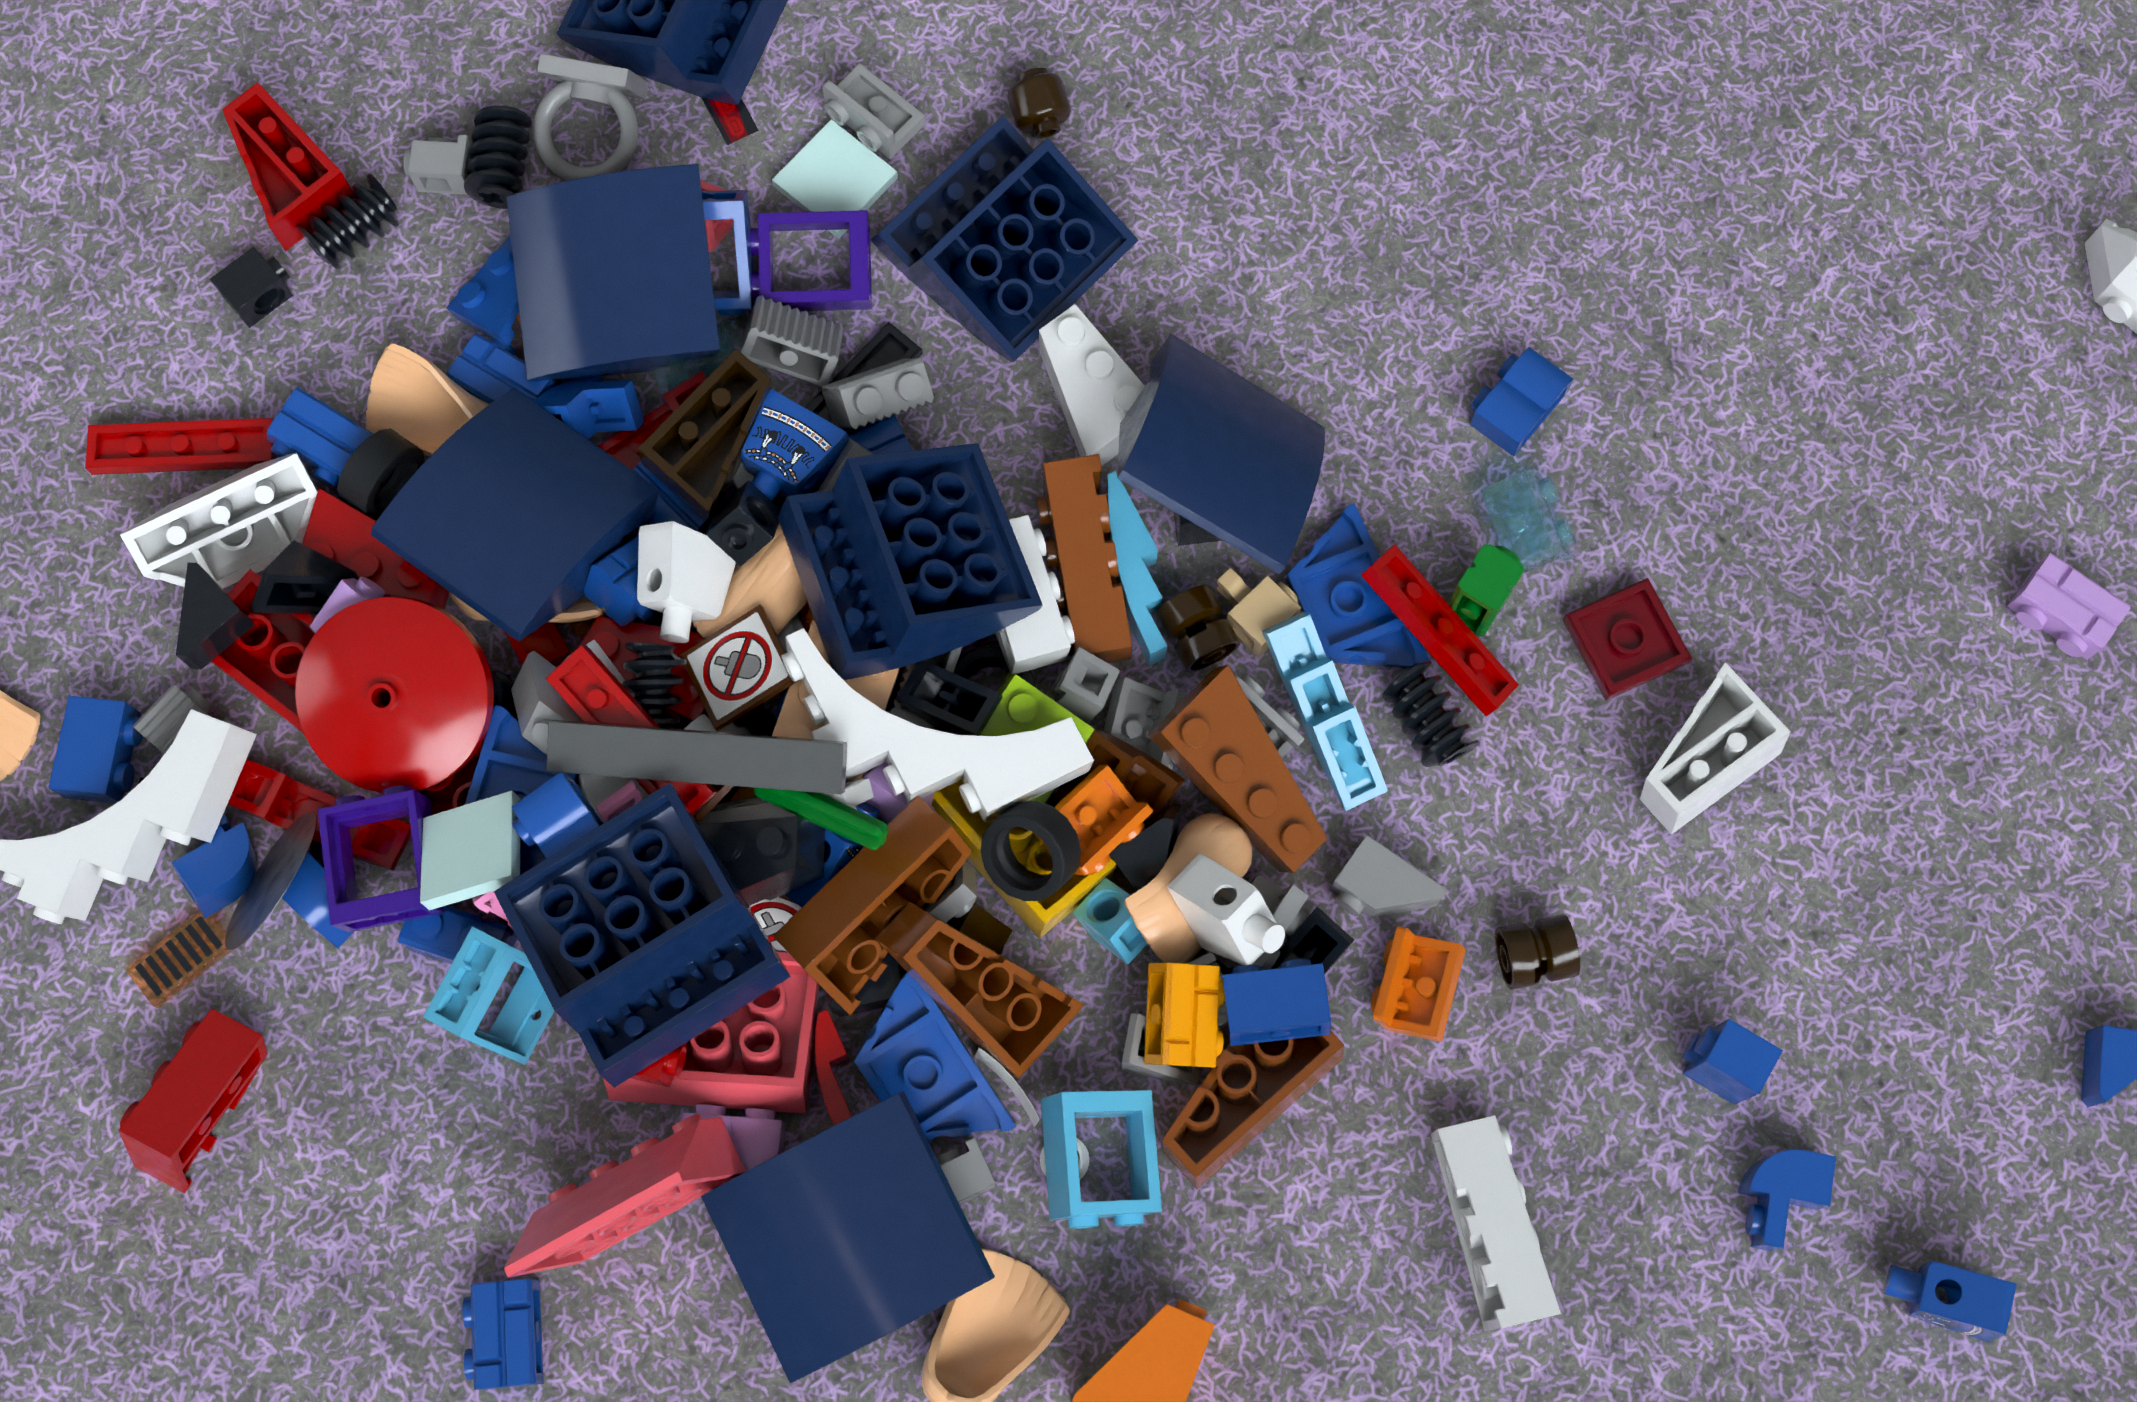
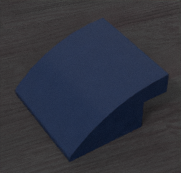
(685, 44)
(1006, 238)
(613, 273)
(1222, 453)
(515, 513)
(907, 558)
(640, 935)
(847, 1237)

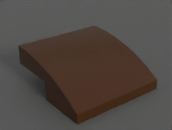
(1139, 773)

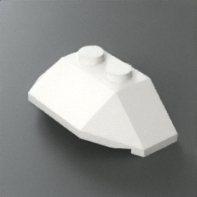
(2113, 272)
(227, 525)

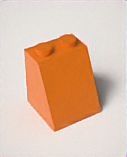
(1156, 1361)

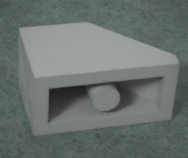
(538, 701)
(1383, 883)

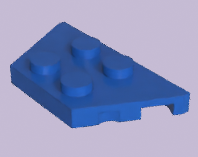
(1345, 609)
(513, 765)
(921, 1054)

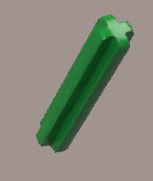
(829, 815)

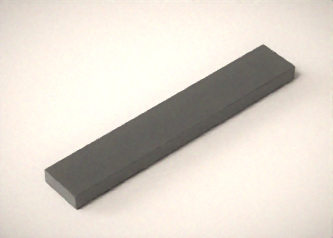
(697, 756)

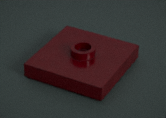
(1627, 639)

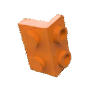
(1102, 817)
(1417, 985)

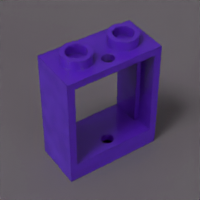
(857, 222)
(335, 822)

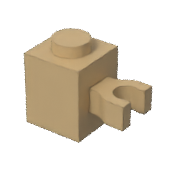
(1256, 608)

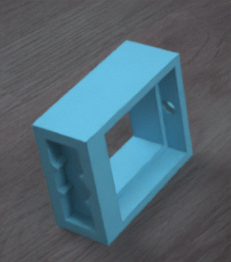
(473, 985)
(1062, 1156)

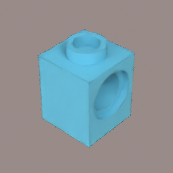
(1109, 921)

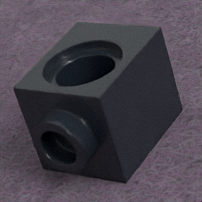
(253, 286)
(744, 523)

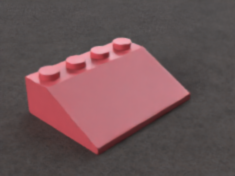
(749, 1058)
(627, 1196)

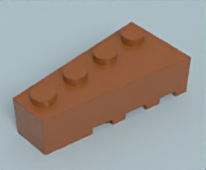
(1084, 557)
(1236, 766)
(839, 925)
(986, 994)
(1243, 1098)

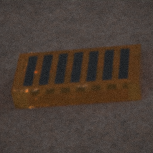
(179, 958)

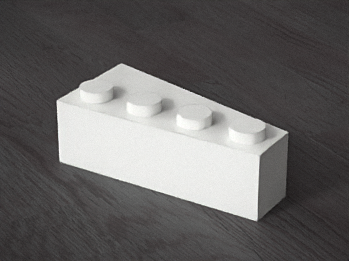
(1494, 1224)

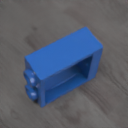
(735, 206)

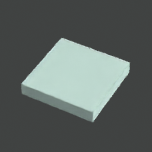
(834, 174)
(469, 851)

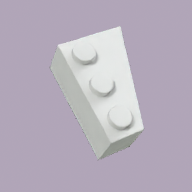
(1088, 382)
(1044, 635)
(1713, 752)

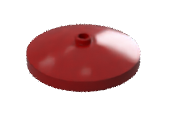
(435, 685)

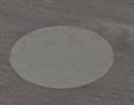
(270, 881)

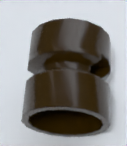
(1190, 614)
(1538, 951)

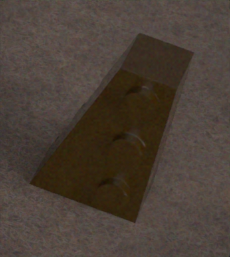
(703, 439)

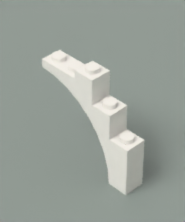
(925, 760)
(174, 802)

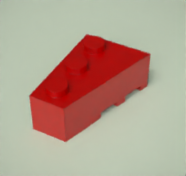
(346, 538)
(191, 1097)

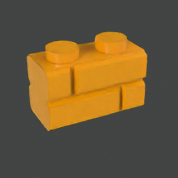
(1183, 1015)

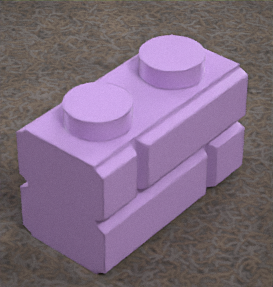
(2068, 607)

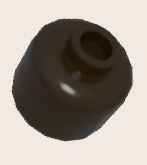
(1039, 102)

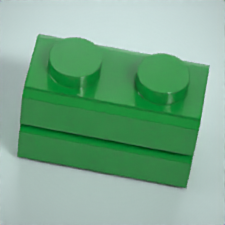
(1486, 587)

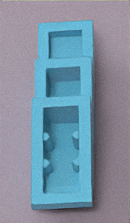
(1134, 555)
(1325, 711)

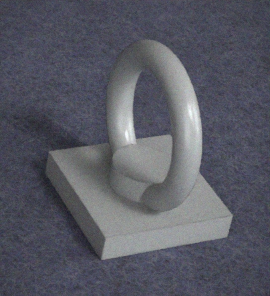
(592, 85)

